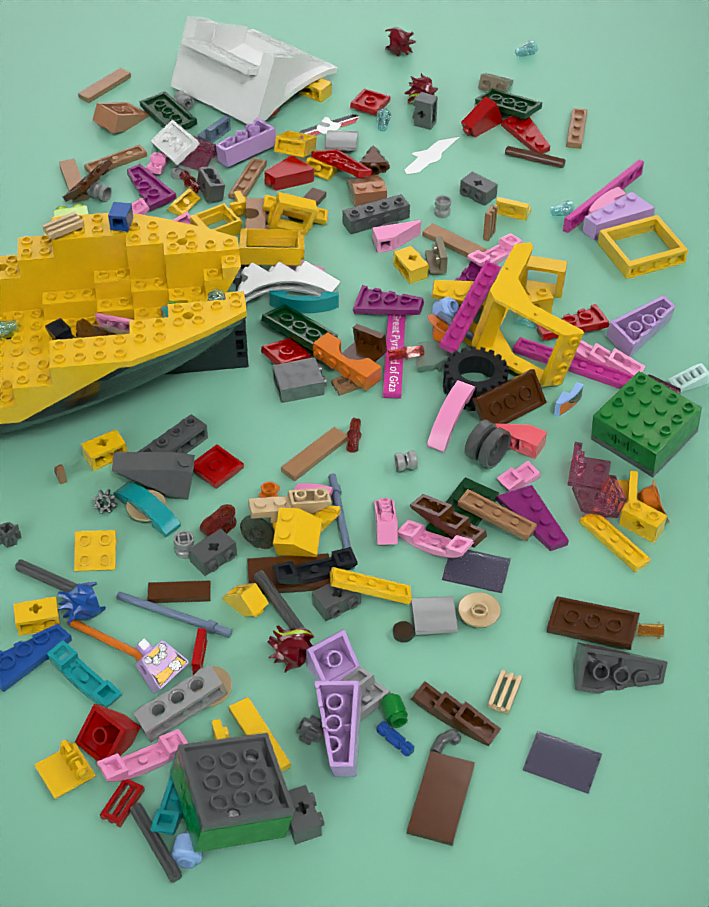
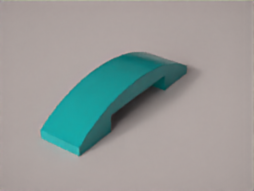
(305, 304)
(150, 506)
(82, 676)
(170, 812)

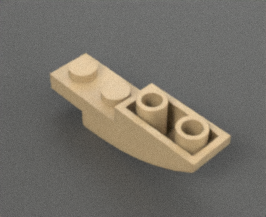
(305, 499)

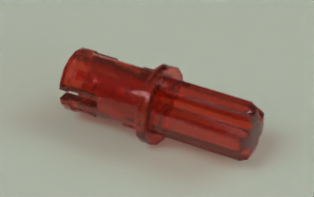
(189, 181)
(406, 352)
(354, 435)

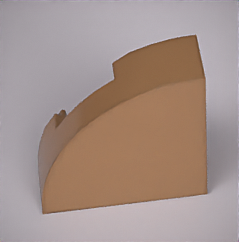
(60, 474)

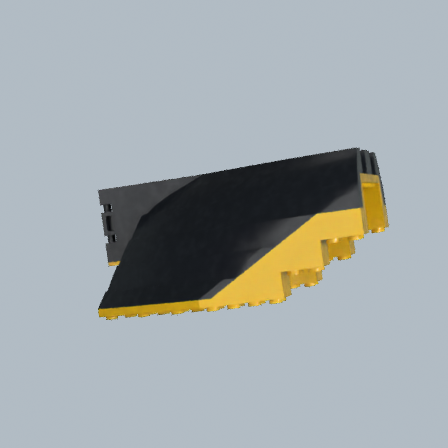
(118, 277)

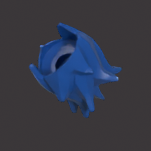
(80, 602)

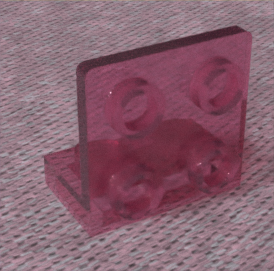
(201, 156)
(587, 471)
(603, 502)

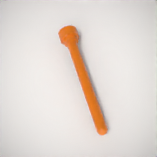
(106, 639)

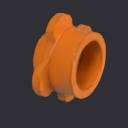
(269, 489)

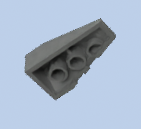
(162, 471)
(608, 669)

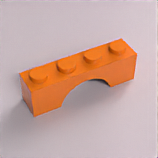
(361, 372)

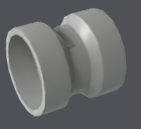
(184, 100)
(100, 191)
(442, 207)
(406, 461)
(183, 541)

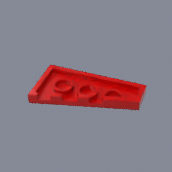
(526, 133)
(342, 161)
(584, 319)

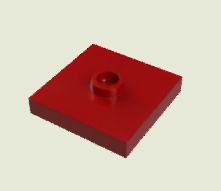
(370, 101)
(284, 351)
(217, 466)

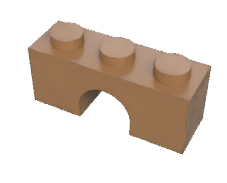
(255, 215)

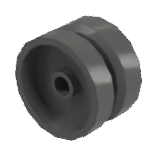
(487, 444)

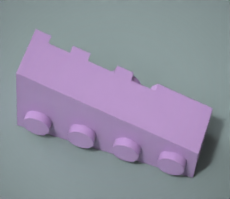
(246, 143)
(621, 211)
(640, 325)
(340, 719)

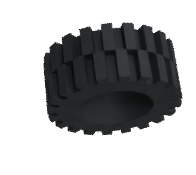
(474, 362)

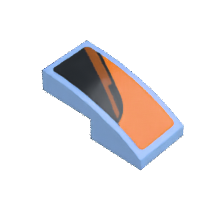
(568, 400)

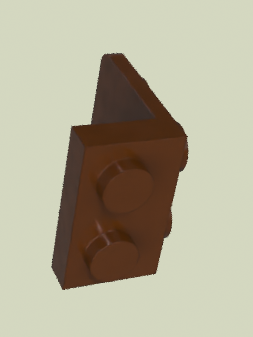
(367, 344)

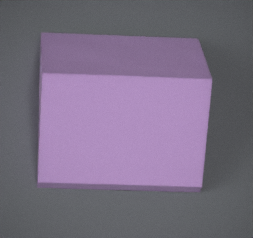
(332, 658)

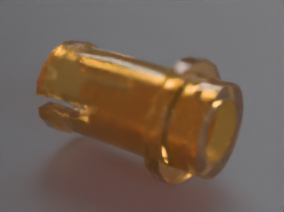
(654, 630)

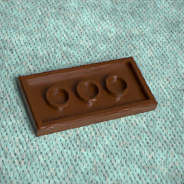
(510, 399)
(265, 564)
(593, 622)
(441, 798)

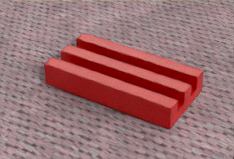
(199, 650)
(113, 818)

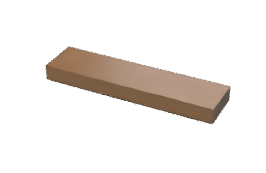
(104, 85)
(576, 128)
(120, 158)
(72, 176)
(248, 177)
(452, 240)
(314, 453)
(497, 515)

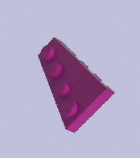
(149, 187)
(378, 302)
(530, 506)

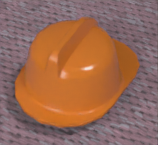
(439, 327)
(651, 497)

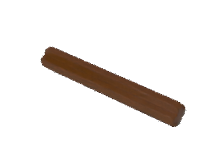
(534, 156)

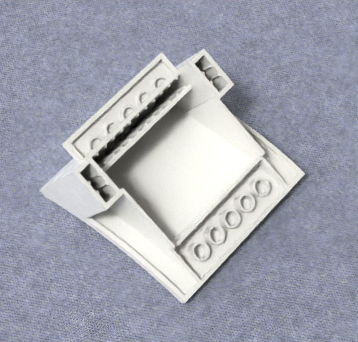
(241, 69)

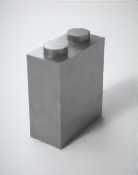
(299, 379)

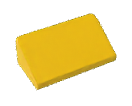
(321, 169)
(184, 202)

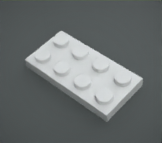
(175, 142)

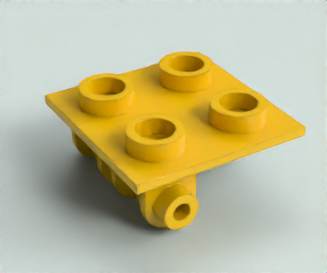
(95, 550)
(65, 769)

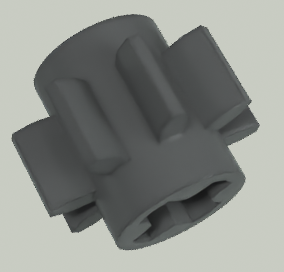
(109, 498)
(9, 534)
(310, 729)

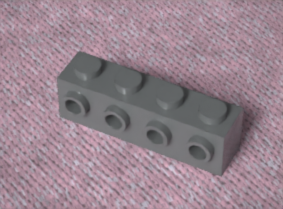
(375, 214)
(180, 438)

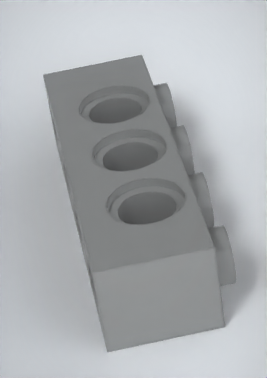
(174, 713)

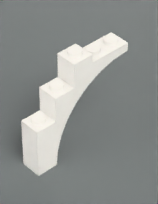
(304, 279)

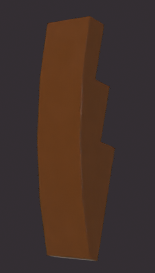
(445, 519)
(456, 715)

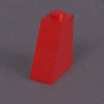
(482, 118)
(288, 174)

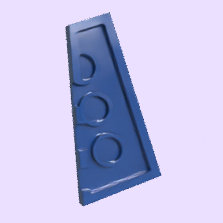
(28, 655)

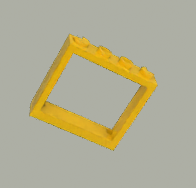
(271, 255)
(675, 256)

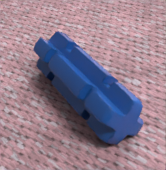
(395, 738)

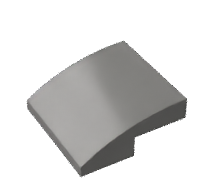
(341, 140)
(434, 615)
(371, 690)

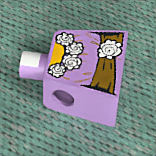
(158, 663)

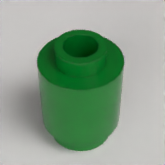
(394, 710)

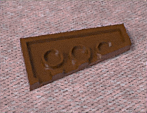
(89, 179)

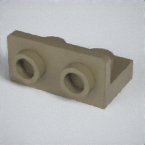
(490, 81)
(437, 257)

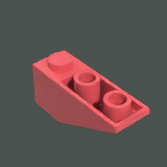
(525, 438)

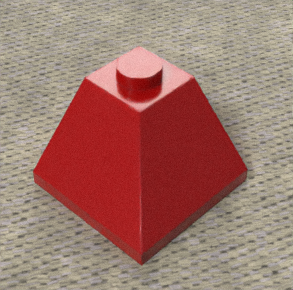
(106, 733)

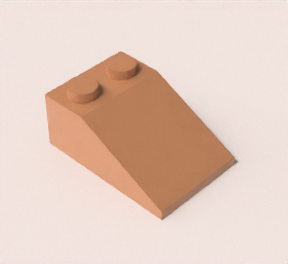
(118, 116)
(367, 189)

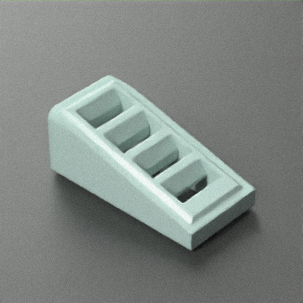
(700, 375)

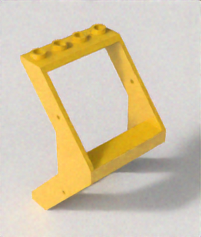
(510, 295)

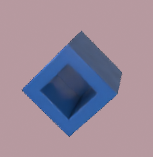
(120, 216)

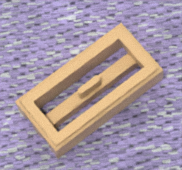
(63, 225)
(510, 678)

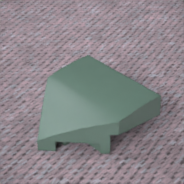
(433, 357)

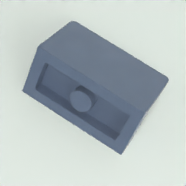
(216, 130)

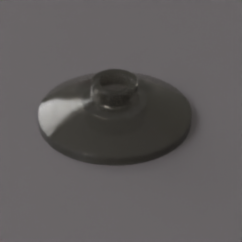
(257, 532)

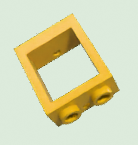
(291, 143)
(286, 200)
(215, 215)
(549, 266)

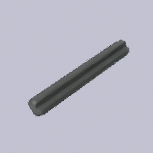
(44, 576)
(277, 600)
(156, 843)

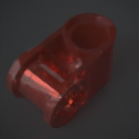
(222, 519)

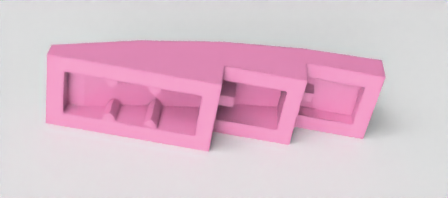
(614, 359)

